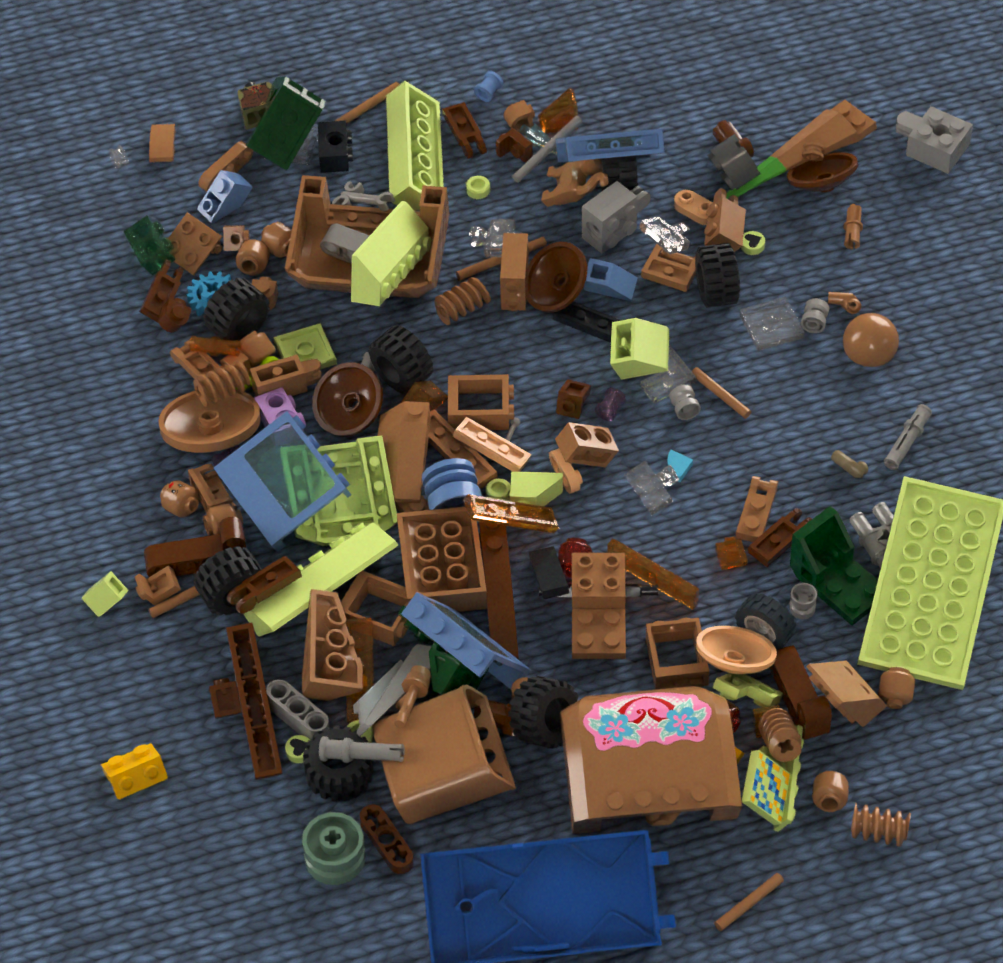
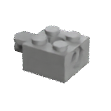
(935, 138)
(612, 215)

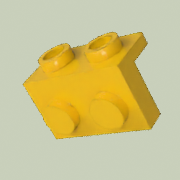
(134, 770)

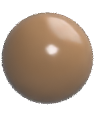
(871, 340)

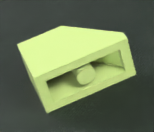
(535, 487)

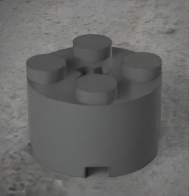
(735, 163)

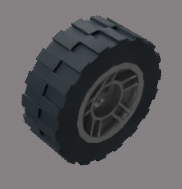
(767, 618)

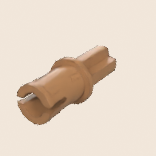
(853, 226)

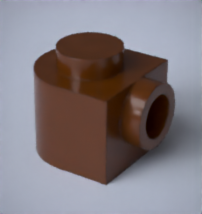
(174, 315)

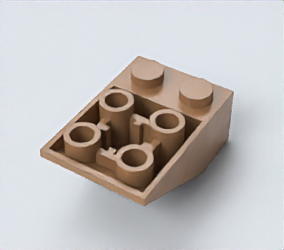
(846, 691)

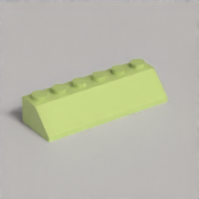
(413, 143)
(388, 255)
(324, 573)

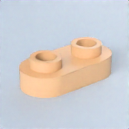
(692, 205)
(571, 477)

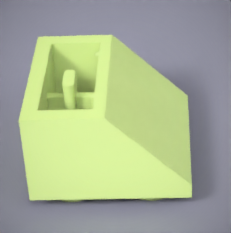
(639, 348)

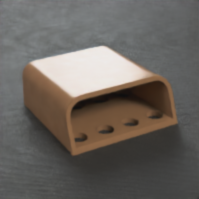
(444, 755)

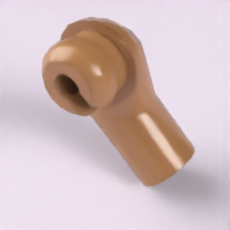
(846, 300)
(661, 819)

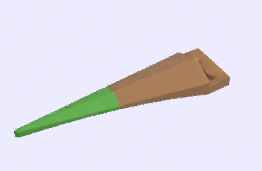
(832, 128)

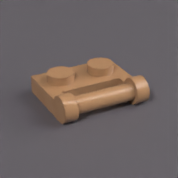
(669, 269)

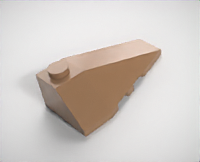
(405, 441)

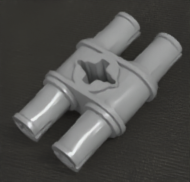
(874, 539)

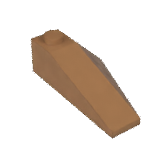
(329, 653)

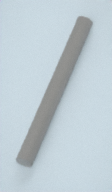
(546, 149)

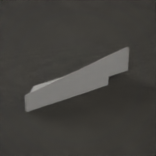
(388, 688)

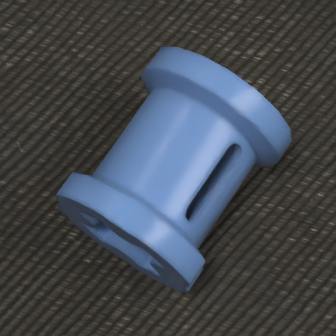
(488, 86)

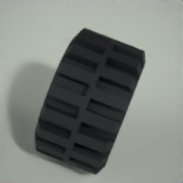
(621, 170)
(717, 275)
(236, 310)
(400, 359)
(221, 575)
(538, 708)
(336, 782)

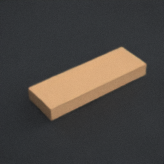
(491, 445)

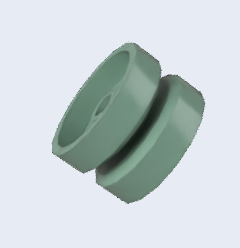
(333, 848)

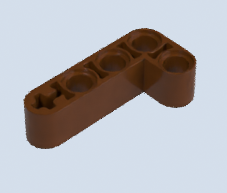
(189, 554)
(799, 695)

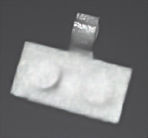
(666, 236)
(493, 237)
(651, 486)

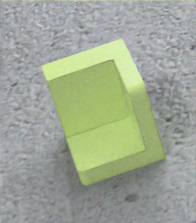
(104, 594)

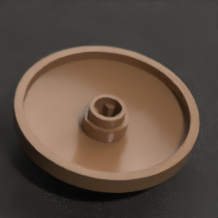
(202, 429)

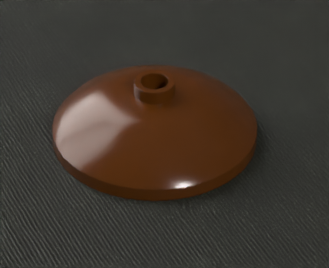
(823, 174)
(555, 277)
(339, 390)

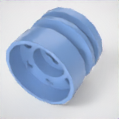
(449, 483)

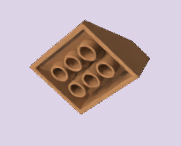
(443, 557)

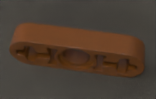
(386, 850)

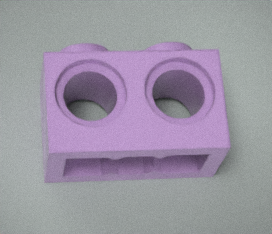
(275, 404)

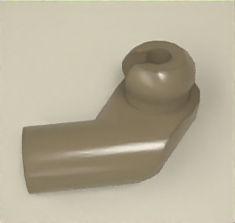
(855, 469)

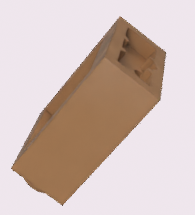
(513, 269)
(478, 384)
(382, 588)
(680, 675)

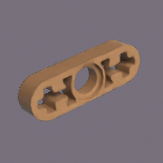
(231, 161)

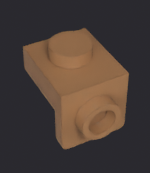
(158, 586)

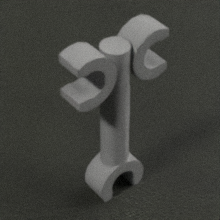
(355, 194)

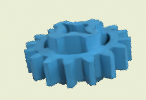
(205, 288)

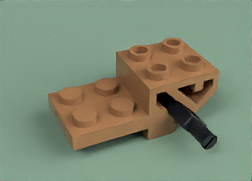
(599, 604)

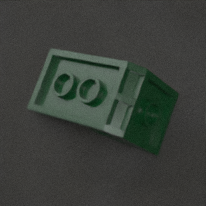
(285, 122)
(824, 559)
(446, 670)

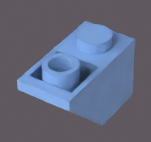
(224, 196)
(609, 280)

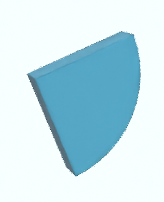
(679, 463)

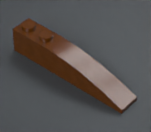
(498, 586)
(254, 701)

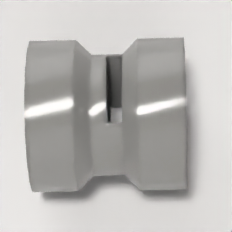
(814, 316)
(684, 401)
(803, 601)

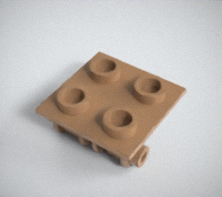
(193, 243)

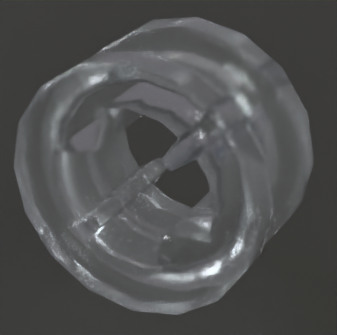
(118, 157)

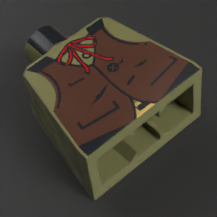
(253, 102)

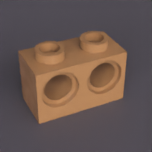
(586, 444)

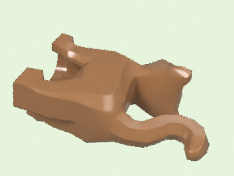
(572, 181)

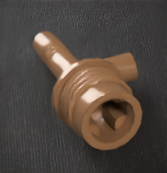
(414, 686)

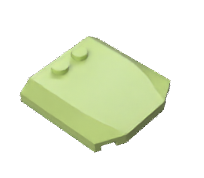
(372, 495)

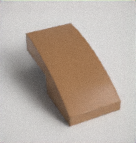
(162, 143)

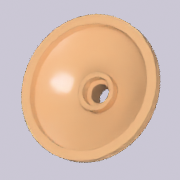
(736, 649)

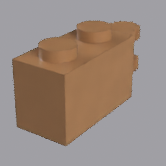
(725, 221)
(285, 373)

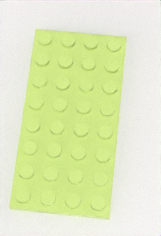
(932, 582)

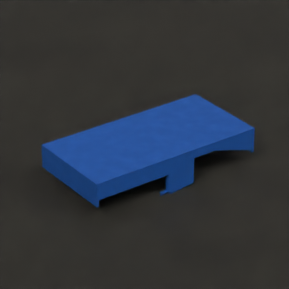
(543, 898)

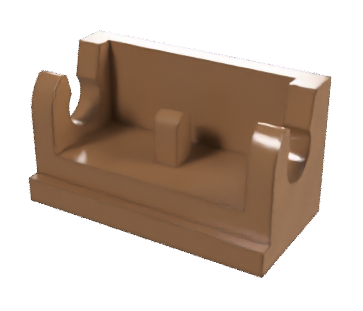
(209, 487)

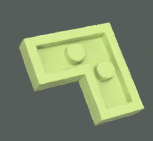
(737, 686)

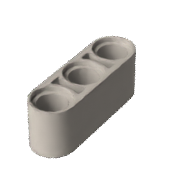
(342, 242)
(294, 702)

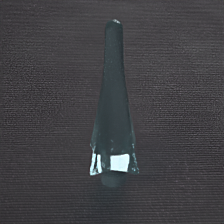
(536, 136)

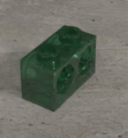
(149, 244)

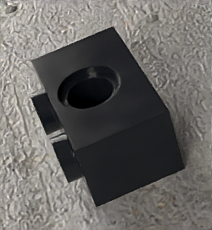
(333, 146)

